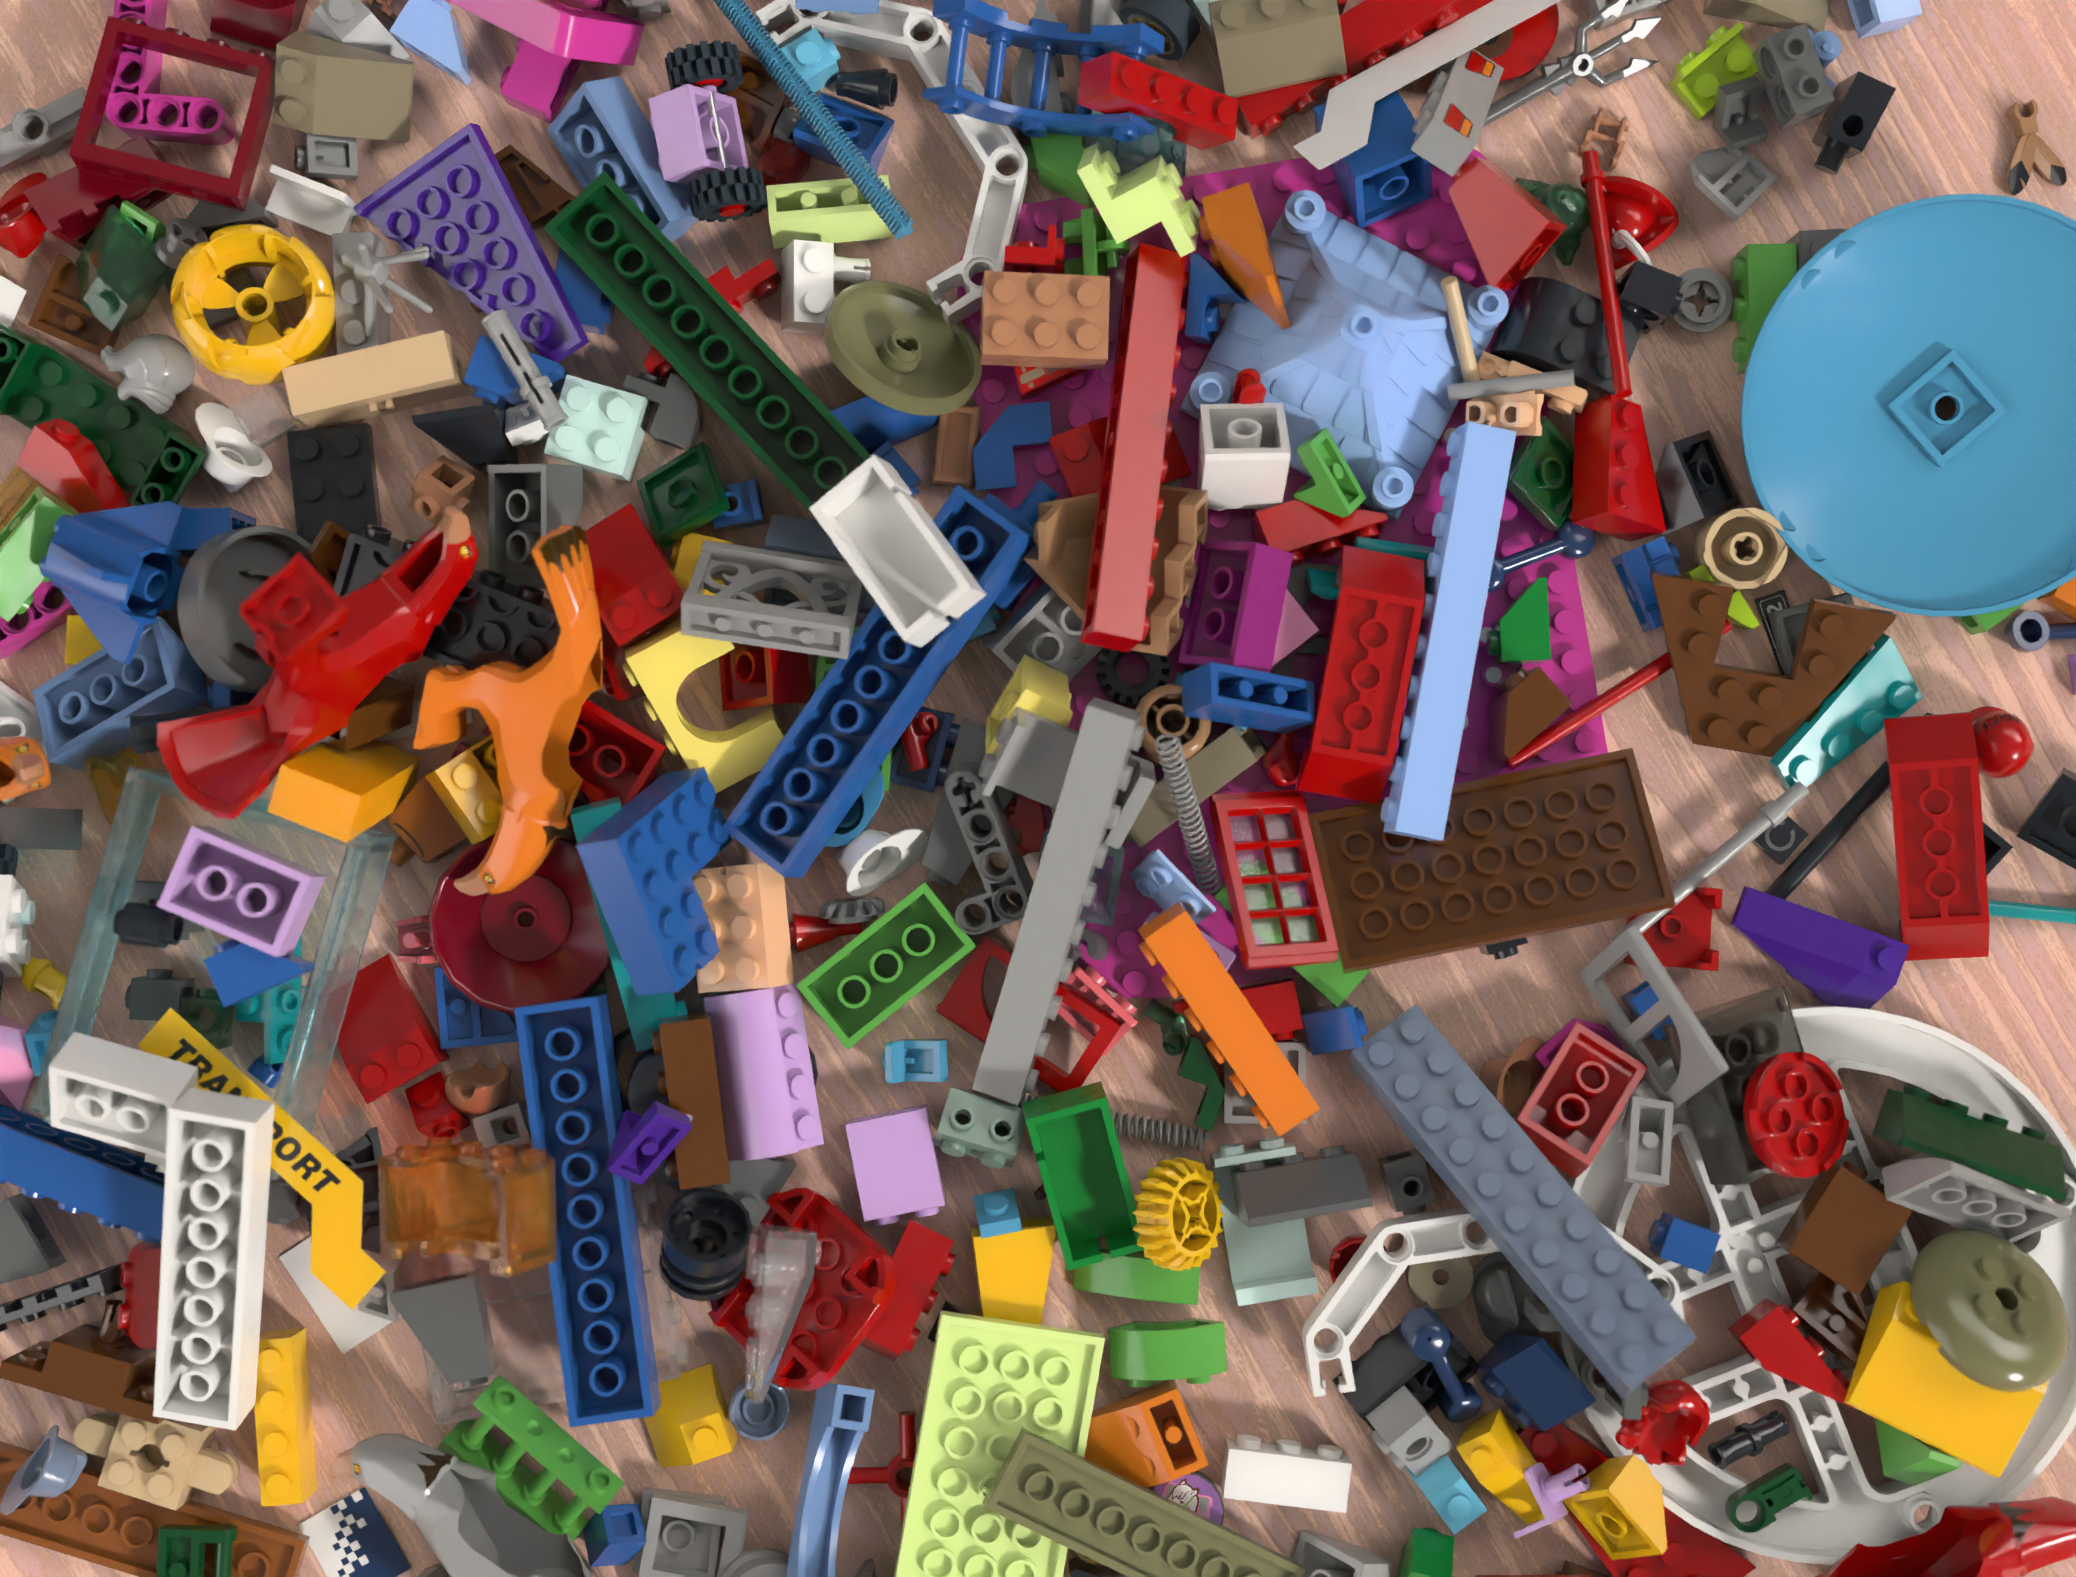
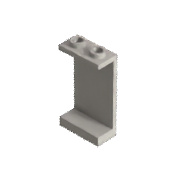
(1035, 760)

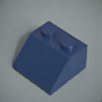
(1532, 1382)

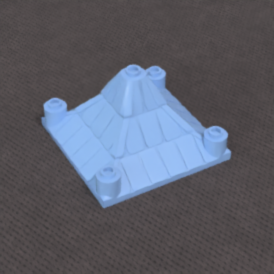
(1361, 352)

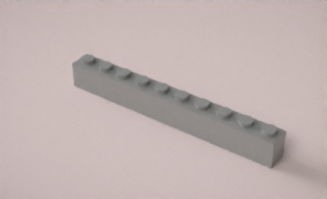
(1057, 898)

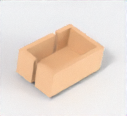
(751, 928)

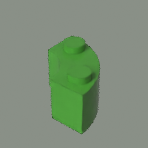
(1167, 1351)

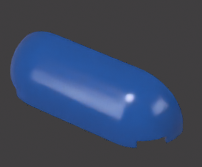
(877, 423)

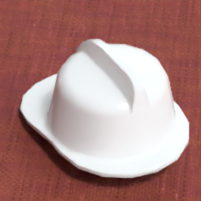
(228, 450)
(879, 857)

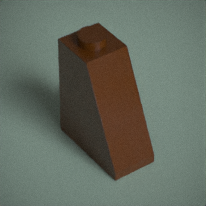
(379, 713)

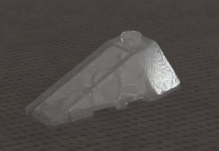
(781, 1271)

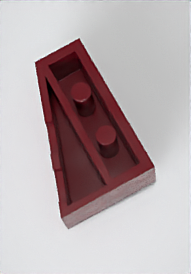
(77, 200)

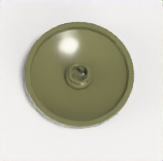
(901, 348)

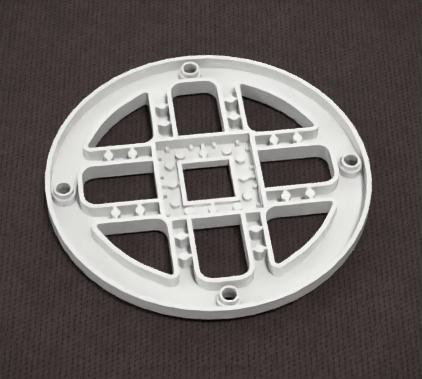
(1846, 1505)

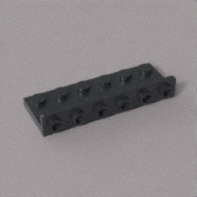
(486, 620)

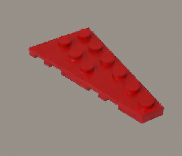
(1688, 1550)

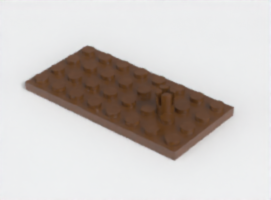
(1514, 863)

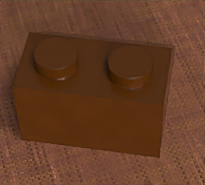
(1522, 711)

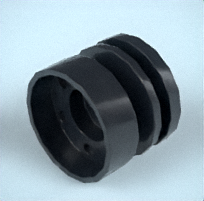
(704, 1244)

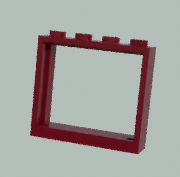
(155, 174)

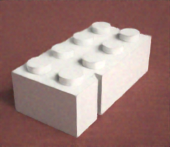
(897, 551)

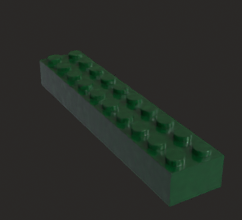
(706, 341)

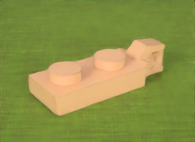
(1560, 399)

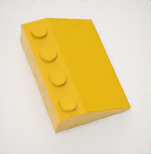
(1921, 1394)

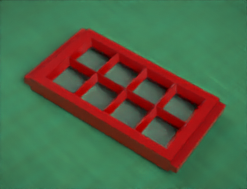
(1273, 879)

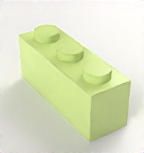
(823, 213)

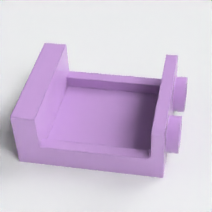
(895, 1164)

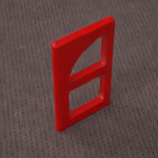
(968, 1010)

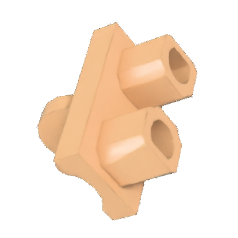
(1508, 411)

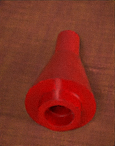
(812, 931)

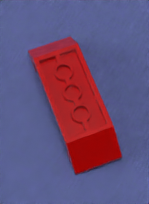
(1365, 675)
(1938, 836)

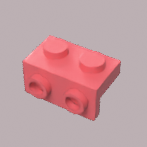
(1089, 985)

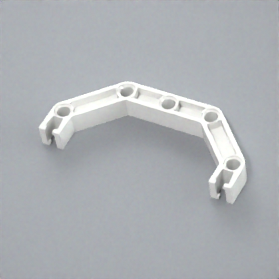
(988, 143)
(1375, 1271)

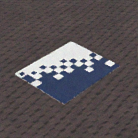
(354, 1540)

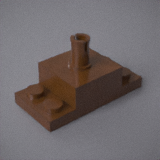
(91, 1367)

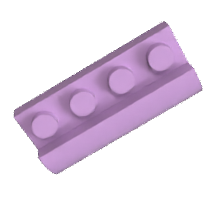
(764, 1072)

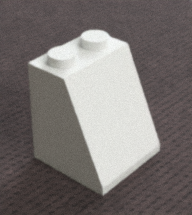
(1243, 455)

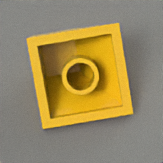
(691, 1419)
(1623, 1509)

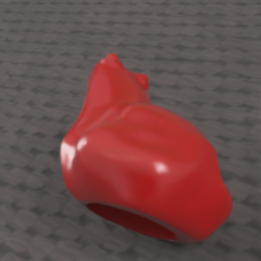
(1282, 760)

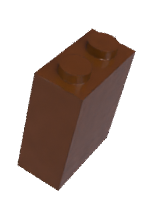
(1843, 1226)

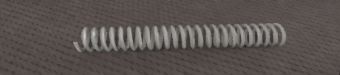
(1170, 758)
(1153, 1128)

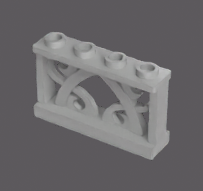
(743, 619)

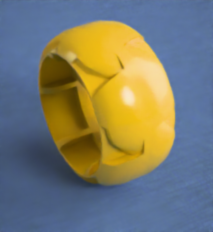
(293, 273)

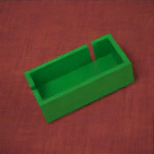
(1083, 1174)

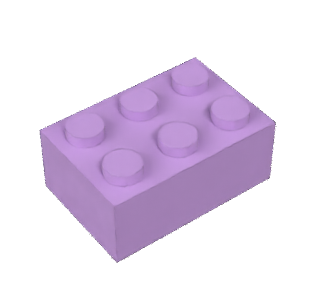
(241, 891)

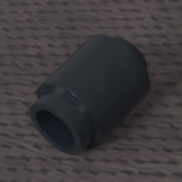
(147, 925)

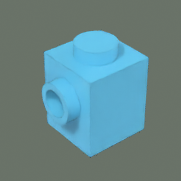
(814, 59)

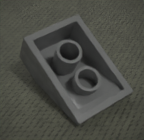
(523, 507)

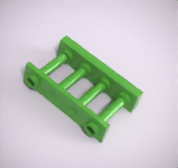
(548, 1444)

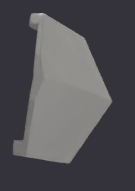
(1730, 178)

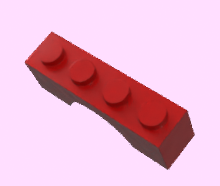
(1125, 85)

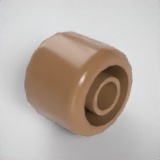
(1163, 710)

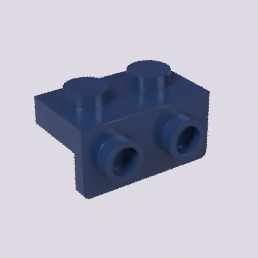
(935, 749)

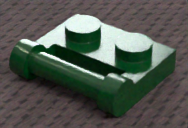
(183, 1549)

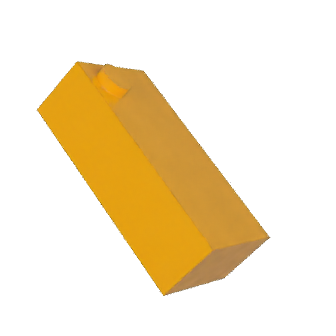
(343, 789)

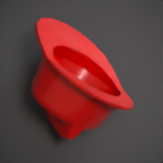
(19, 223)

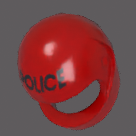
(2001, 742)

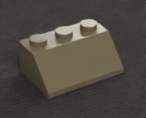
(1275, 43)

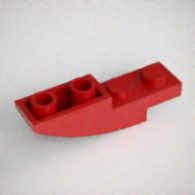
(756, 283)

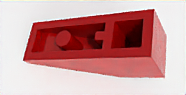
(70, 467)
(1273, 1003)

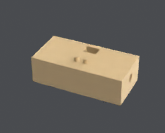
(377, 380)

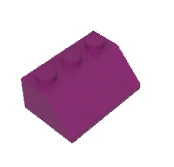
(1236, 605)

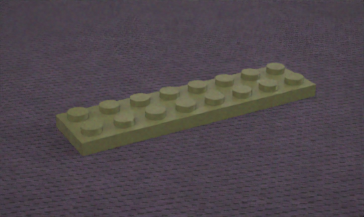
(1119, 1519)

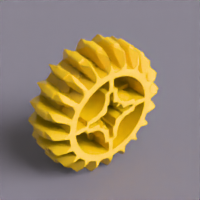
(1178, 1214)

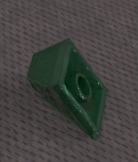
(119, 271)

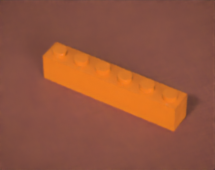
(1228, 1018)

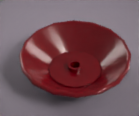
(513, 963)

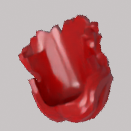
(1668, 1419)

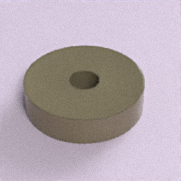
(1445, 1293)

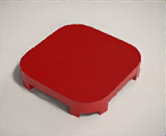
(842, 1302)

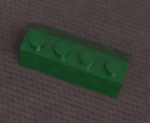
(1972, 1142)

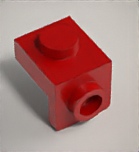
(432, 1110)

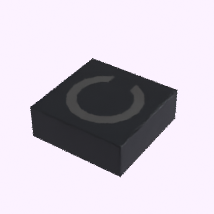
(1781, 841)

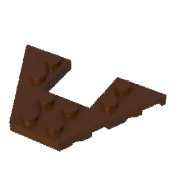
(1746, 706)

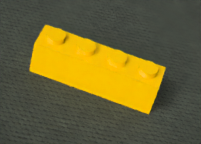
(284, 1419)

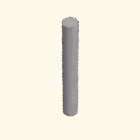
(1511, 384)

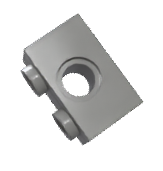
(1408, 1432)

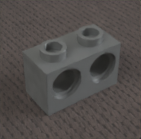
(1793, 76)

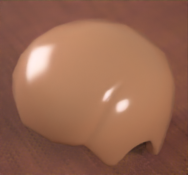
(479, 1088)

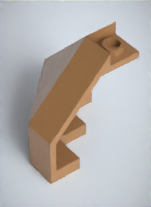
(1064, 552)

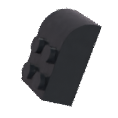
(1562, 329)

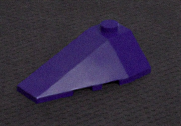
(1822, 952)

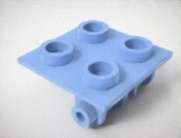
(1167, 885)

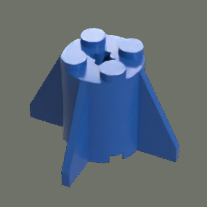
(118, 569)

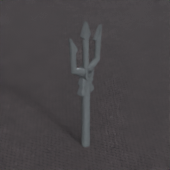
(1579, 63)

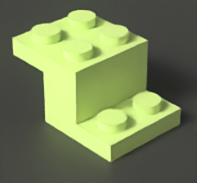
(1140, 198)

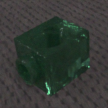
(222, 1028)

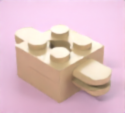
(174, 1446)

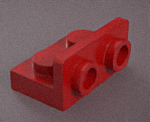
(1030, 258)

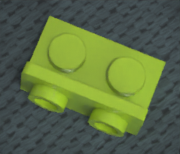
(1721, 63)

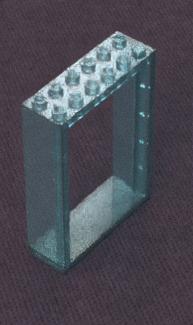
(334, 961)

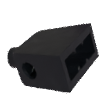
(1858, 109)

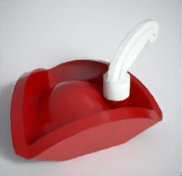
(1636, 219)

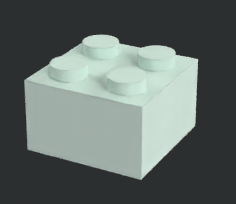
(601, 430)

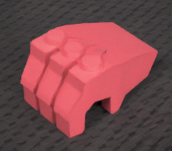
(415, 940)

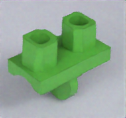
(1098, 244)

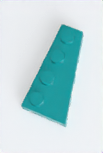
(1847, 719)

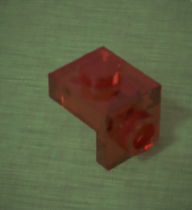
(783, 164)

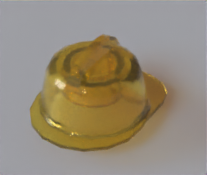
(109, 777)

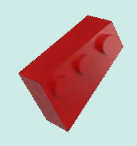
(1614, 472)
(917, 1263)

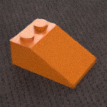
(1243, 249)

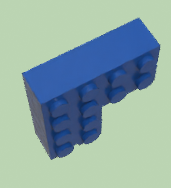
(644, 882)

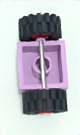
(702, 133)

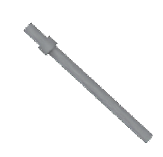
(1770, 814)

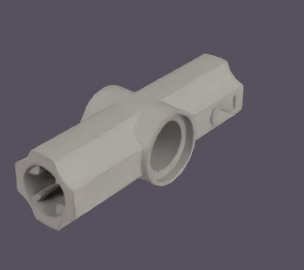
(59, 124)

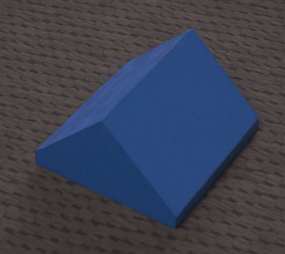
(865, 128)

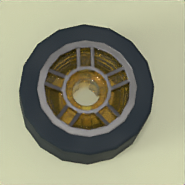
(1167, 17)

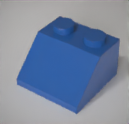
(494, 381)

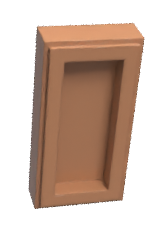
(954, 446)

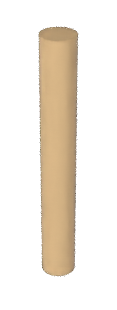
(1460, 329)

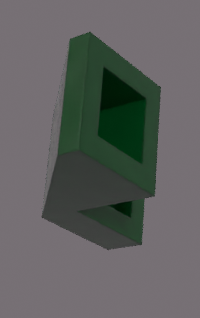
(1197, 1067)

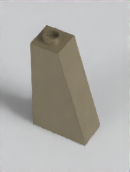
(1209, 772)

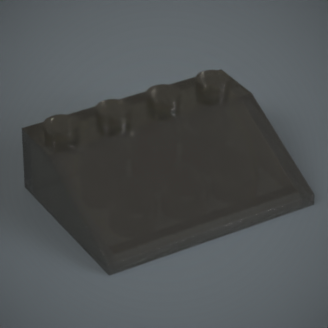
(1745, 1035)

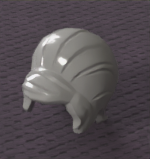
(153, 370)

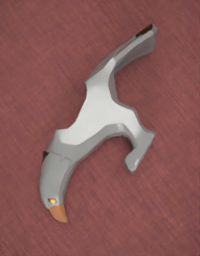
(458, 1511)

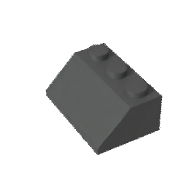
(1299, 1187)

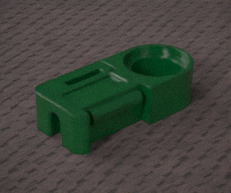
(1771, 1494)

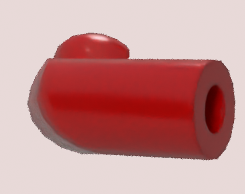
(916, 737)

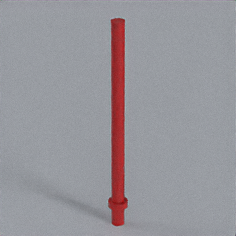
(1592, 180)
(1595, 707)

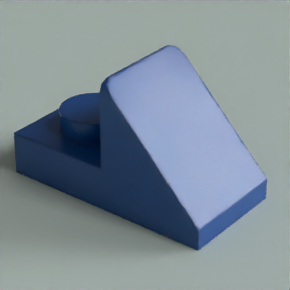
(1205, 291)

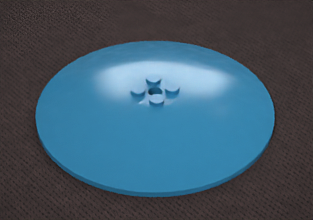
(1844, 392)

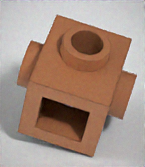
(441, 486)

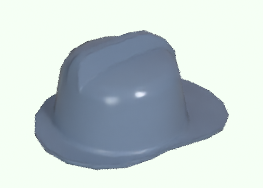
(46, 1472)

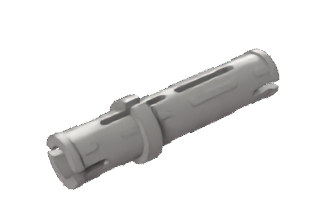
(524, 369)

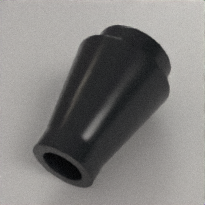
(871, 87)

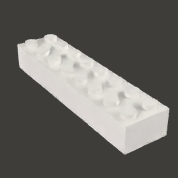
(212, 1257)

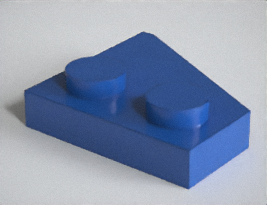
(465, 1022)

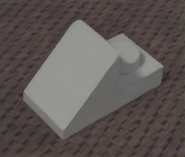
(1647, 1141)
(378, 1299)

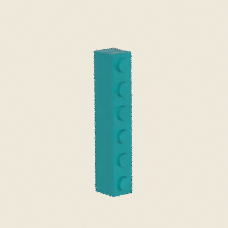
(641, 1011)

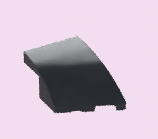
(363, 1162)

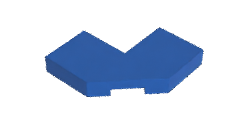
(1016, 427)

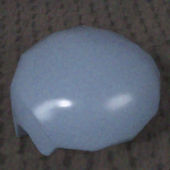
(759, 1420)

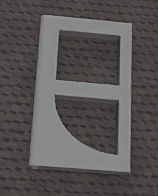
(1699, 1056)
(730, 1517)

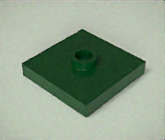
(1544, 475)
(683, 495)

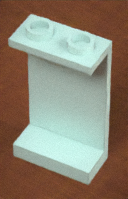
(1265, 1259)

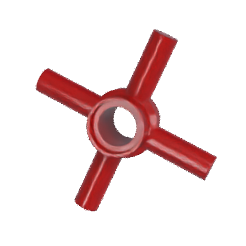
(889, 1475)

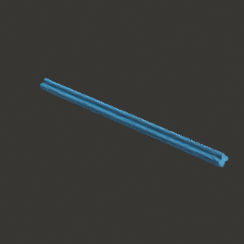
(817, 117)

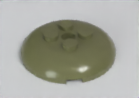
(1990, 1309)

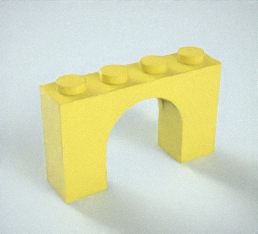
(660, 667)

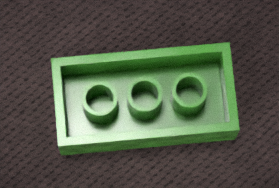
(886, 965)

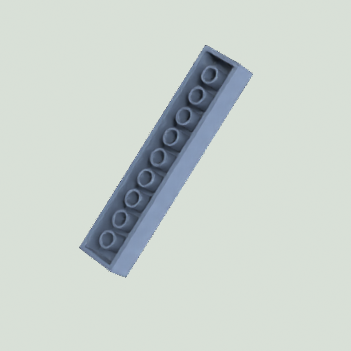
(1521, 1202)

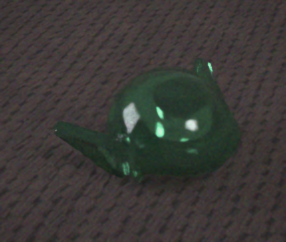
(1570, 206)

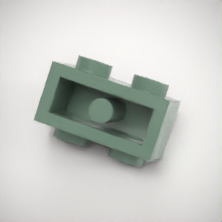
(980, 1129)

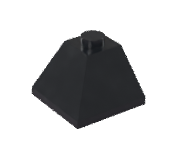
(472, 434)
(1693, 482)

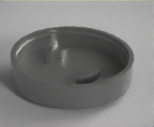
(211, 594)

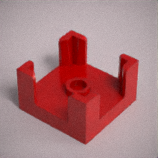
(1684, 932)

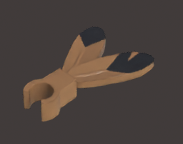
(2030, 152)

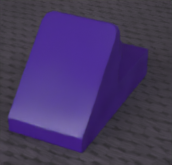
(646, 1141)

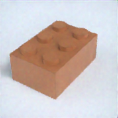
(1044, 320)

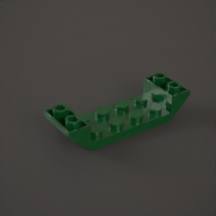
(138, 446)

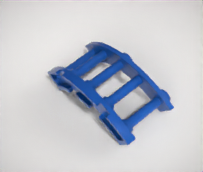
(1045, 41)

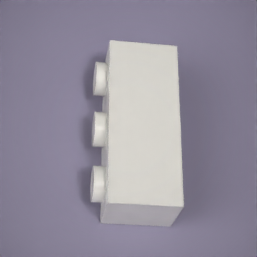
(1286, 1474)

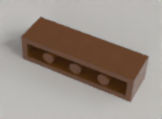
(694, 1090)

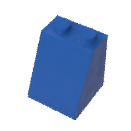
(1385, 172)

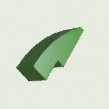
(1139, 1279)

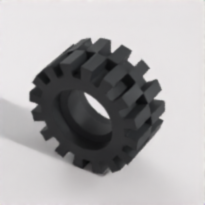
(1124, 693)

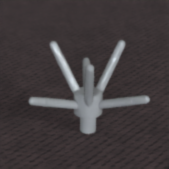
(375, 272)

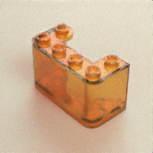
(469, 1203)

